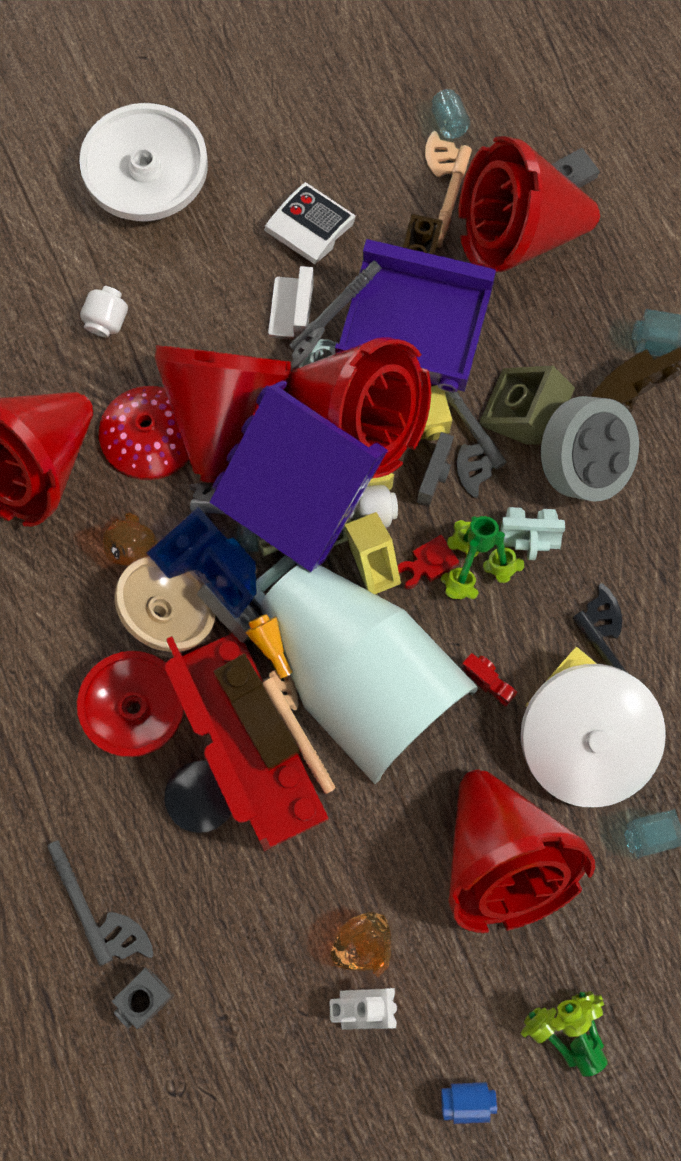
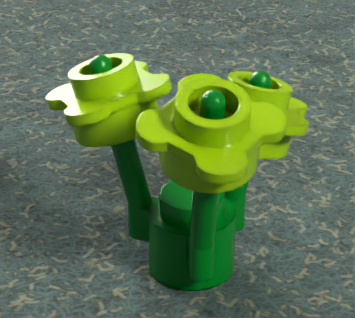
(477, 537)
(575, 1019)

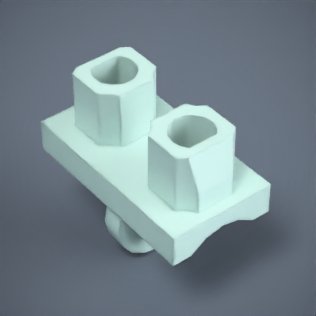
(532, 534)

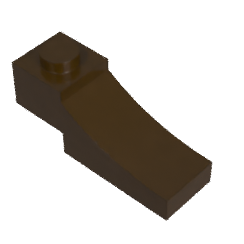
(256, 711)

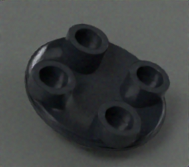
(195, 798)

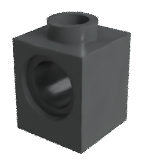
(158, 994)

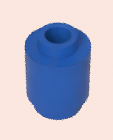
(468, 1103)

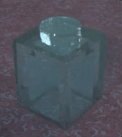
(657, 332)
(654, 834)

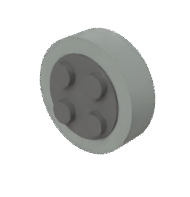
(590, 448)

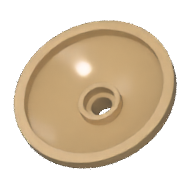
(147, 590)

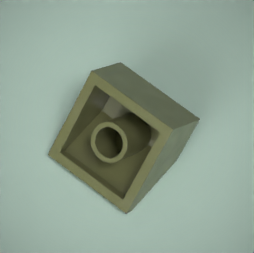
(525, 402)

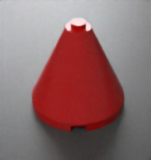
(519, 206)
(371, 394)
(213, 399)
(39, 451)
(510, 858)

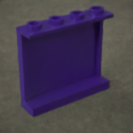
(426, 302)
(294, 477)

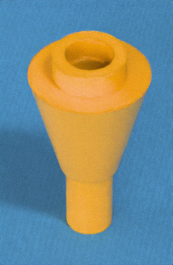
(267, 638)

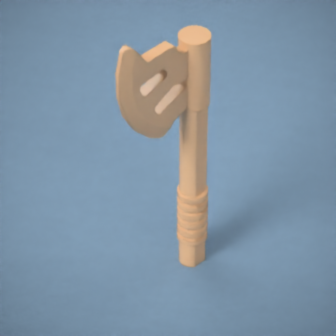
(457, 169)
(283, 705)

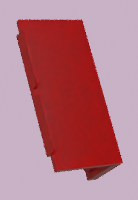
(275, 801)

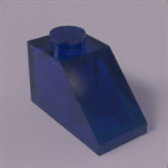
(185, 544)
(228, 574)

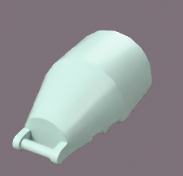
(359, 663)

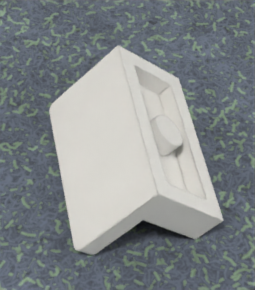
(291, 305)

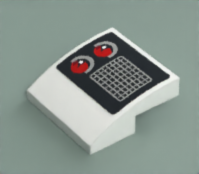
(309, 223)

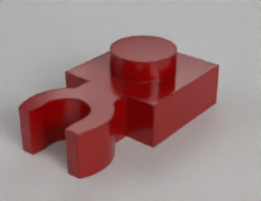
(430, 560)
(483, 674)

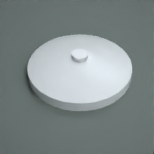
(143, 162)
(593, 735)

